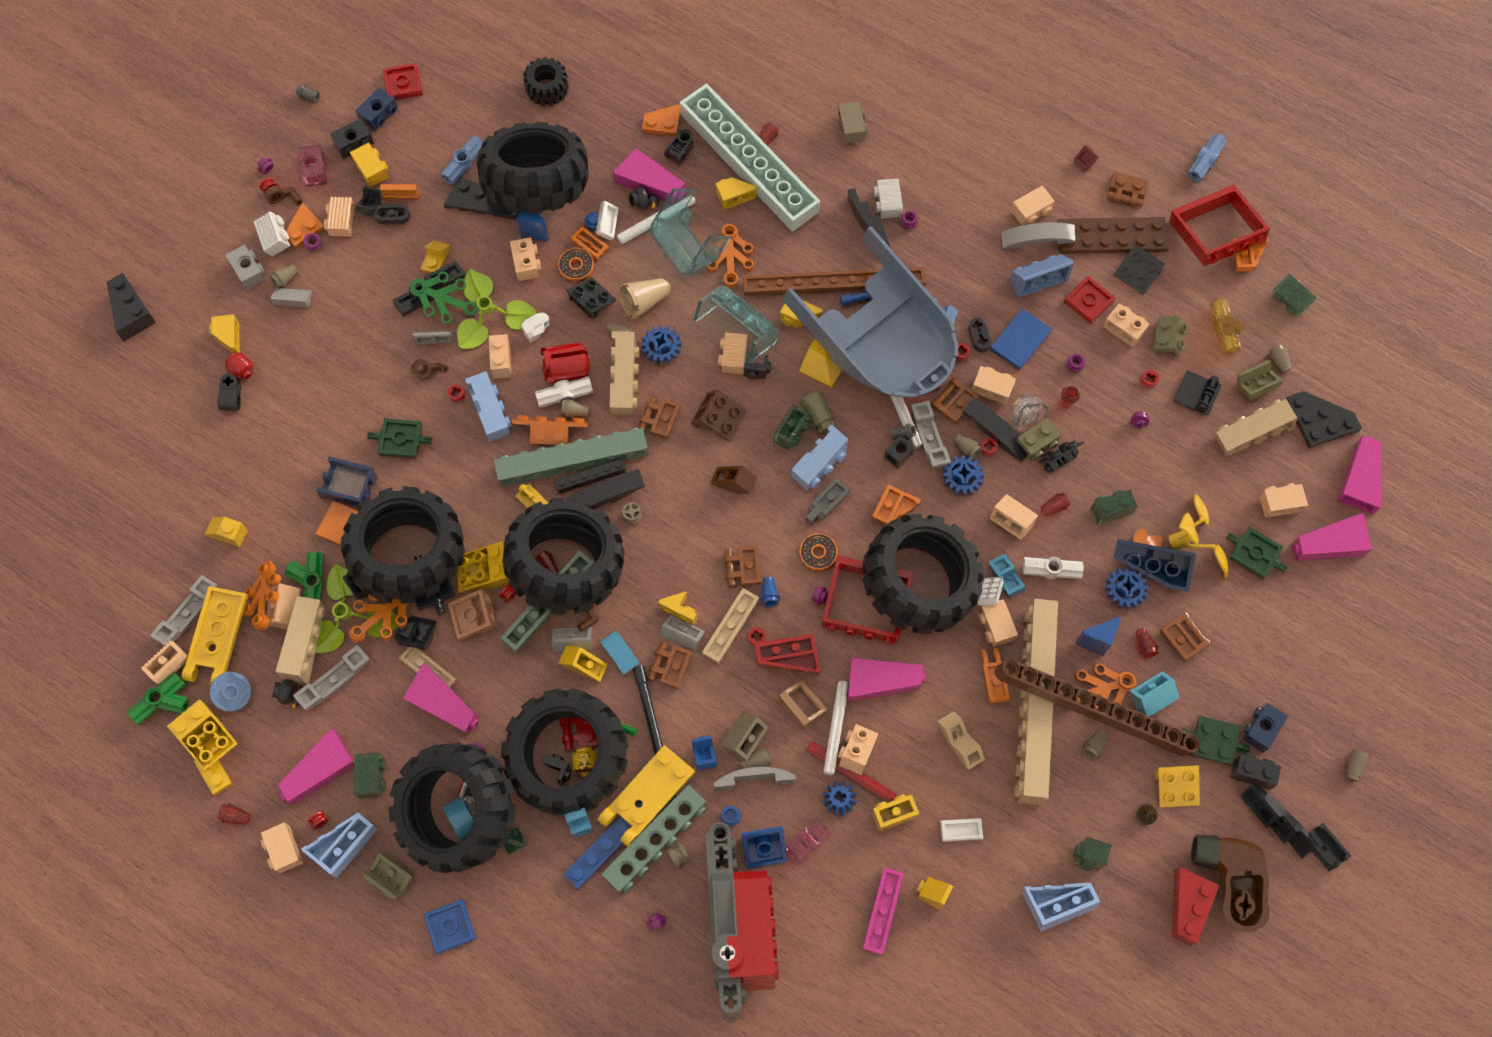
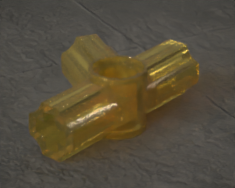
(1226, 326)

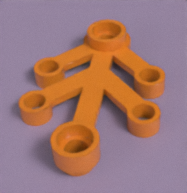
(731, 253)
(266, 575)
(381, 611)
(1103, 688)

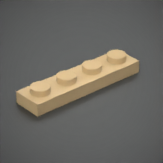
(730, 626)

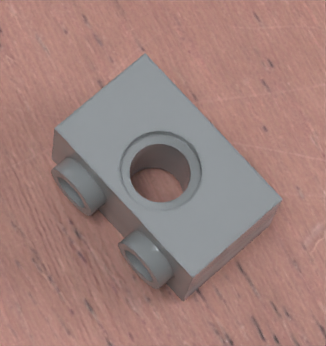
(239, 260)

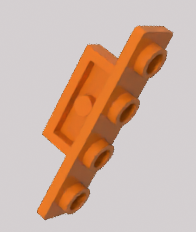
(549, 431)

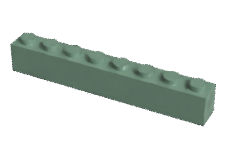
(570, 457)

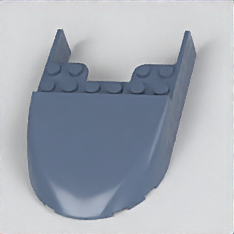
(894, 342)

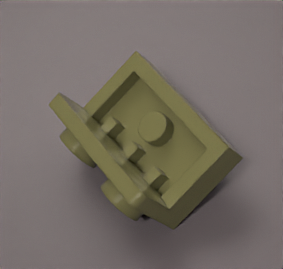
(1170, 335)
(1258, 380)
(1039, 439)
(389, 876)

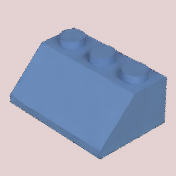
(1041, 275)

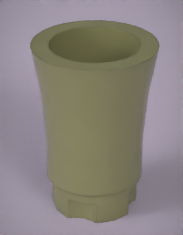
(818, 411)

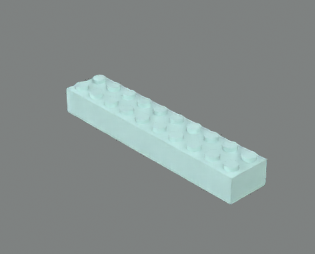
(749, 157)

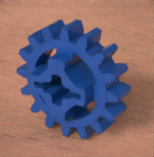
(665, 350)
(956, 479)
(1120, 593)

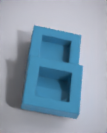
(1004, 568)
(619, 652)
(578, 823)

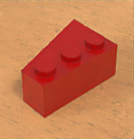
(790, 654)
(1192, 904)

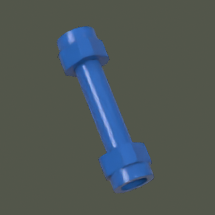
(847, 300)

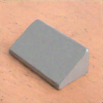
(291, 297)
(433, 337)
(681, 633)
(571, 637)

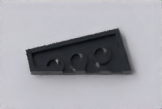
(469, 196)

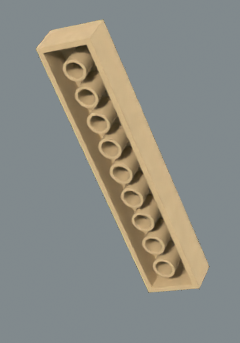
(1036, 711)

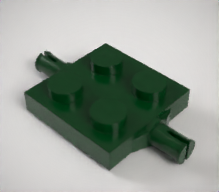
(399, 438)
(1256, 552)
(1217, 740)

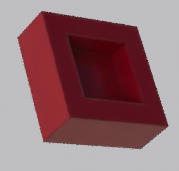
(1086, 157)

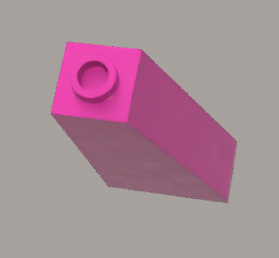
(642, 171)
(1364, 477)
(1336, 540)
(882, 678)
(437, 698)
(318, 768)

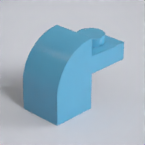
(459, 817)

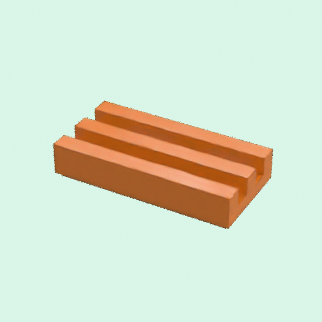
(399, 191)
(600, 252)

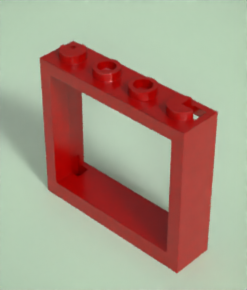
(1211, 202)
(855, 566)

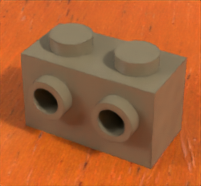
(851, 122)
(744, 735)

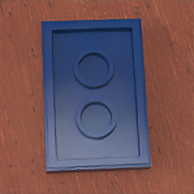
(1021, 339)

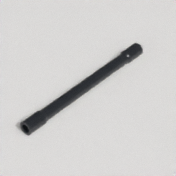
(642, 683)

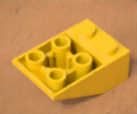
(482, 569)
(202, 734)

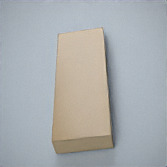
(415, 658)

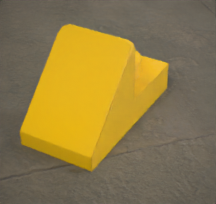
(435, 257)
(674, 606)

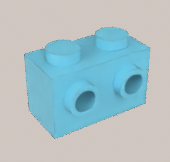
(1155, 694)

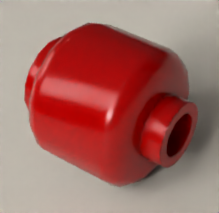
(239, 366)

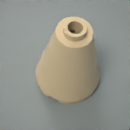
(642, 295)

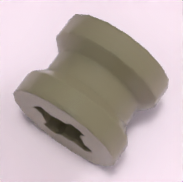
(630, 509)
(679, 855)

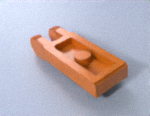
(996, 689)

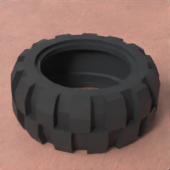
(558, 171)
(394, 510)
(570, 522)
(943, 543)
(524, 732)
(413, 807)

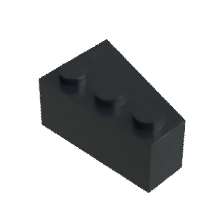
(127, 308)

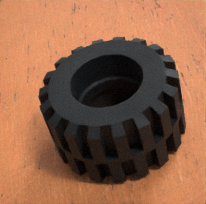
(542, 70)

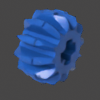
(835, 804)

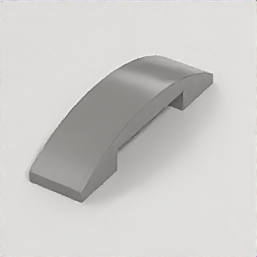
(1038, 233)
(928, 433)
(185, 613)
(332, 680)
(780, 776)

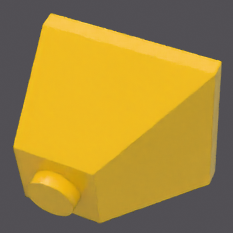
(819, 365)

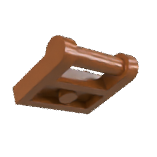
(957, 404)
(1181, 640)

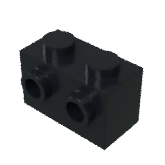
(1252, 770)

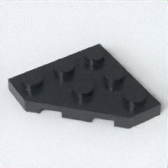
(1321, 420)

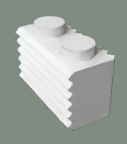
(889, 198)
(272, 233)

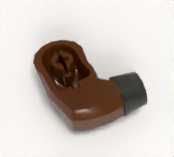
(1242, 878)

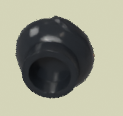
(640, 199)
(283, 693)

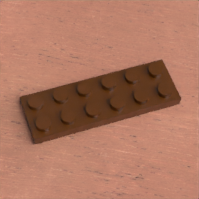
(1116, 235)

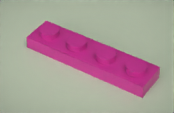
(883, 911)

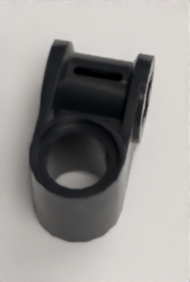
(678, 148)
(229, 393)

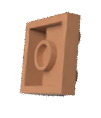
(473, 614)

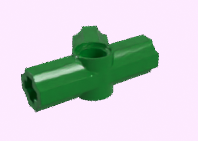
(304, 575)
(168, 700)

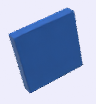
(449, 926)

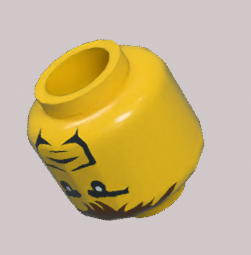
(584, 760)

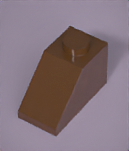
(734, 479)

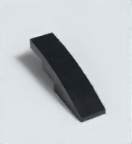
(863, 215)
(408, 302)
(995, 427)
(610, 489)
(1279, 819)

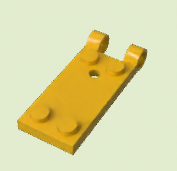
(218, 626)
(654, 787)

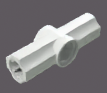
(563, 391)
(1064, 568)

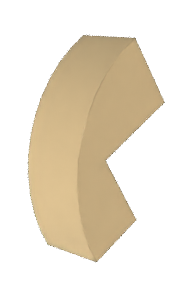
(960, 741)

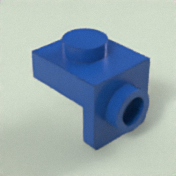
(704, 753)

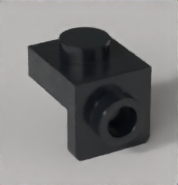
(369, 201)
(757, 370)
(556, 762)

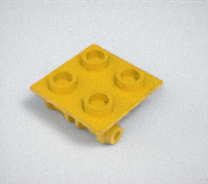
(1178, 786)

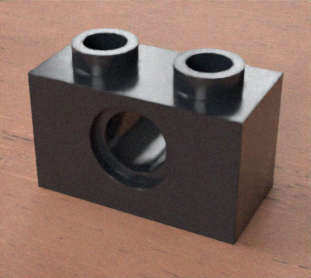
(344, 137)

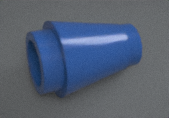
(769, 595)

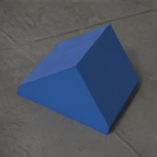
(532, 226)
(1100, 637)
(764, 847)

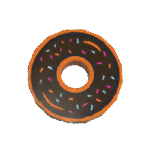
(576, 255)
(818, 541)

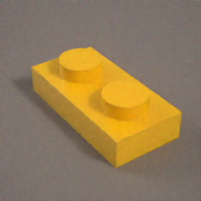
(215, 777)

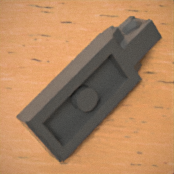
(827, 501)

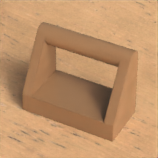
(794, 709)

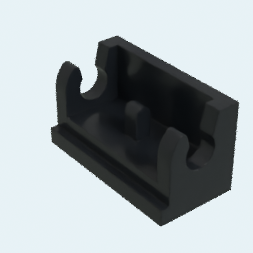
(1330, 850)

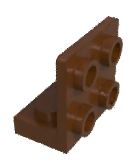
(719, 414)

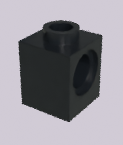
(898, 459)

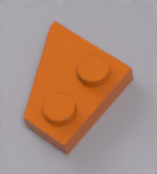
(662, 121)
(303, 224)
(1249, 259)
(894, 505)

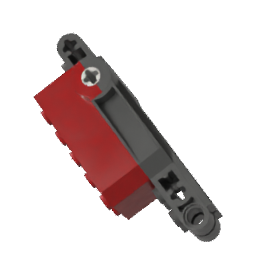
(739, 925)

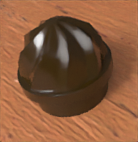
(1146, 814)

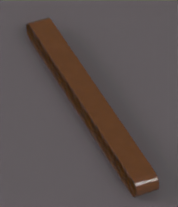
(1088, 707)

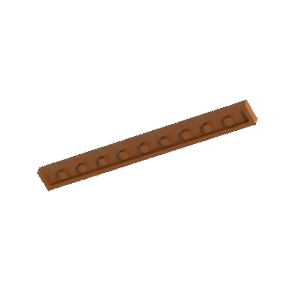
(814, 281)

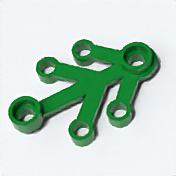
(441, 296)

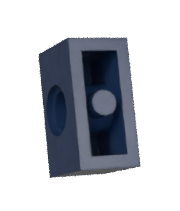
(378, 101)
(1272, 719)

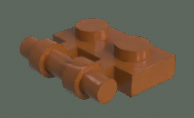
(1130, 186)
(665, 417)
(749, 566)
(675, 668)

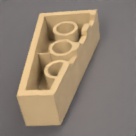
(623, 373)
(1256, 427)
(301, 641)

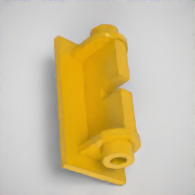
(529, 496)

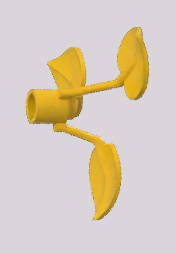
(1189, 534)

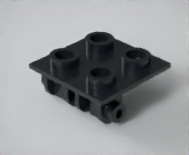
(1139, 269)
(590, 296)
(1198, 392)
(1064, 454)

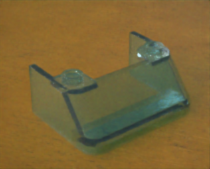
(678, 241)
(744, 313)

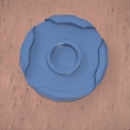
(230, 691)

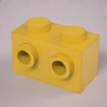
(369, 164)
(895, 812)

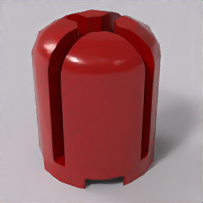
(565, 362)

